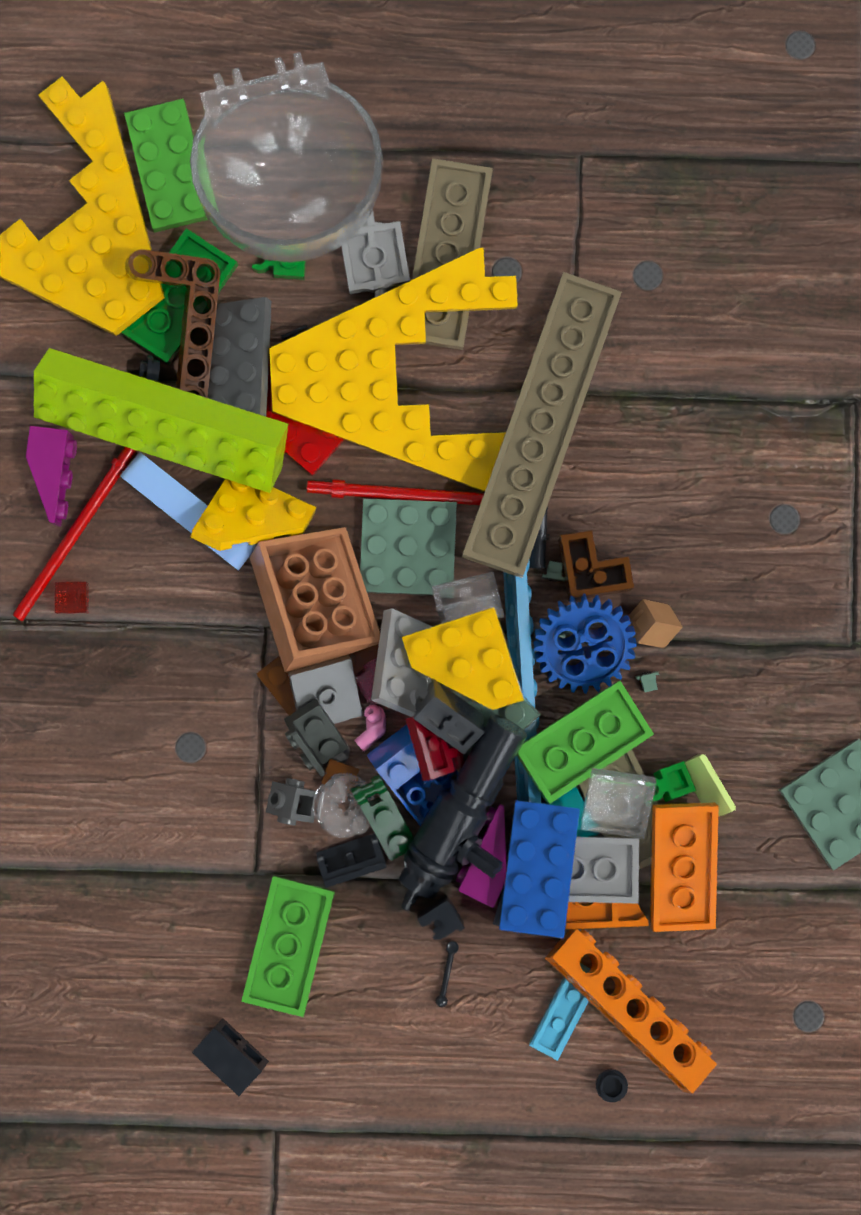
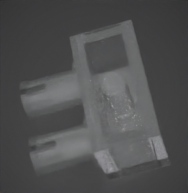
(467, 597)

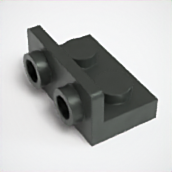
(315, 735)

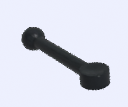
(452, 948)

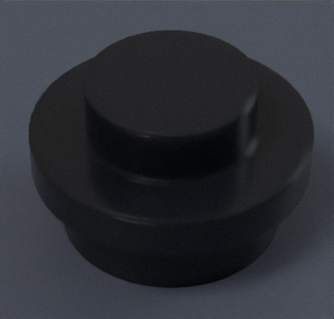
(150, 368)
(611, 1085)

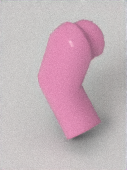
(375, 727)

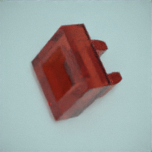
(71, 598)

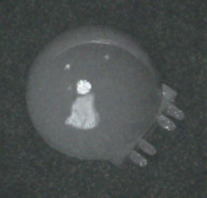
(286, 163)

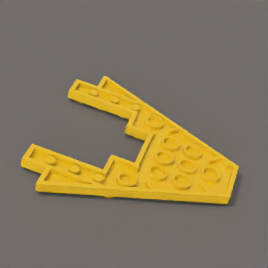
(85, 256)
(346, 379)

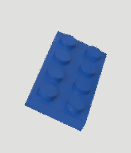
(539, 869)

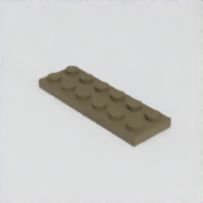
(448, 230)

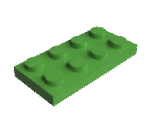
(162, 153)
(583, 740)
(288, 946)

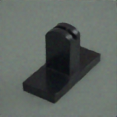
(295, 332)

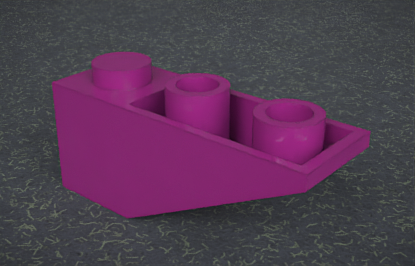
(49, 461)
(474, 881)

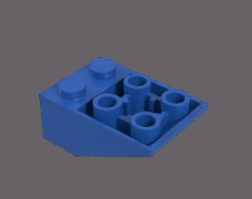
(399, 768)

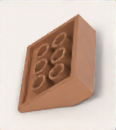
(314, 597)

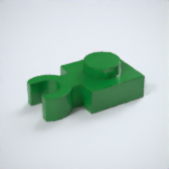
(282, 269)
(673, 782)

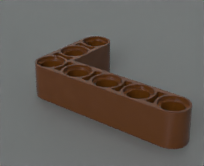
(191, 319)

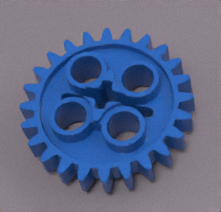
(577, 619)

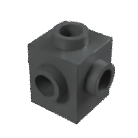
(291, 802)

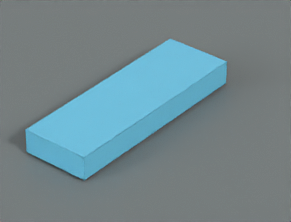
(559, 1019)

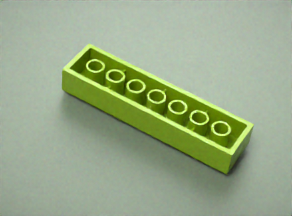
(159, 420)

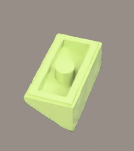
(708, 785)

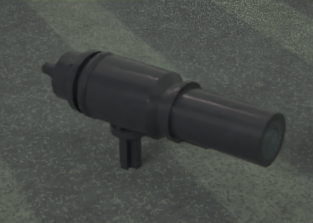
(459, 815)

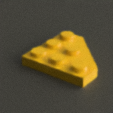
(250, 516)
(468, 658)

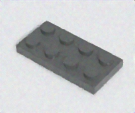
(241, 354)

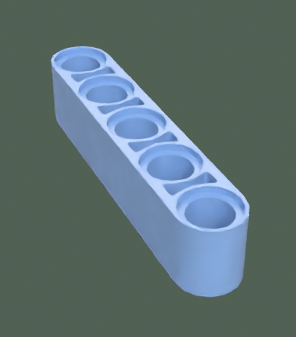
(176, 502)

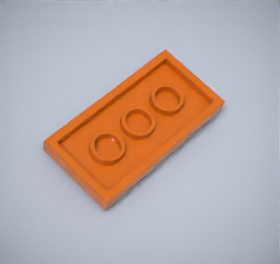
(684, 867)

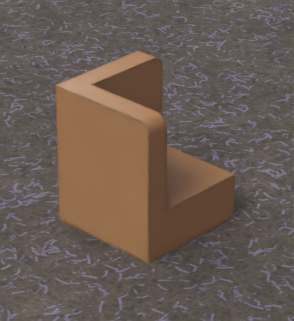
(654, 623)

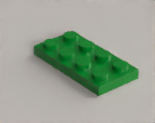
(161, 326)

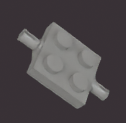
(376, 258)

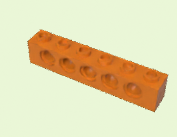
(696, 1062)

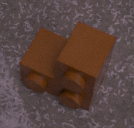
(586, 574)

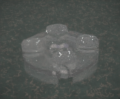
(330, 816)

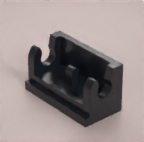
(449, 717)
(351, 860)
(445, 916)
(230, 1057)

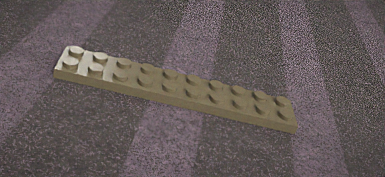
(541, 425)

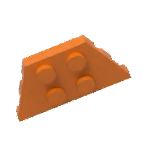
(604, 915)

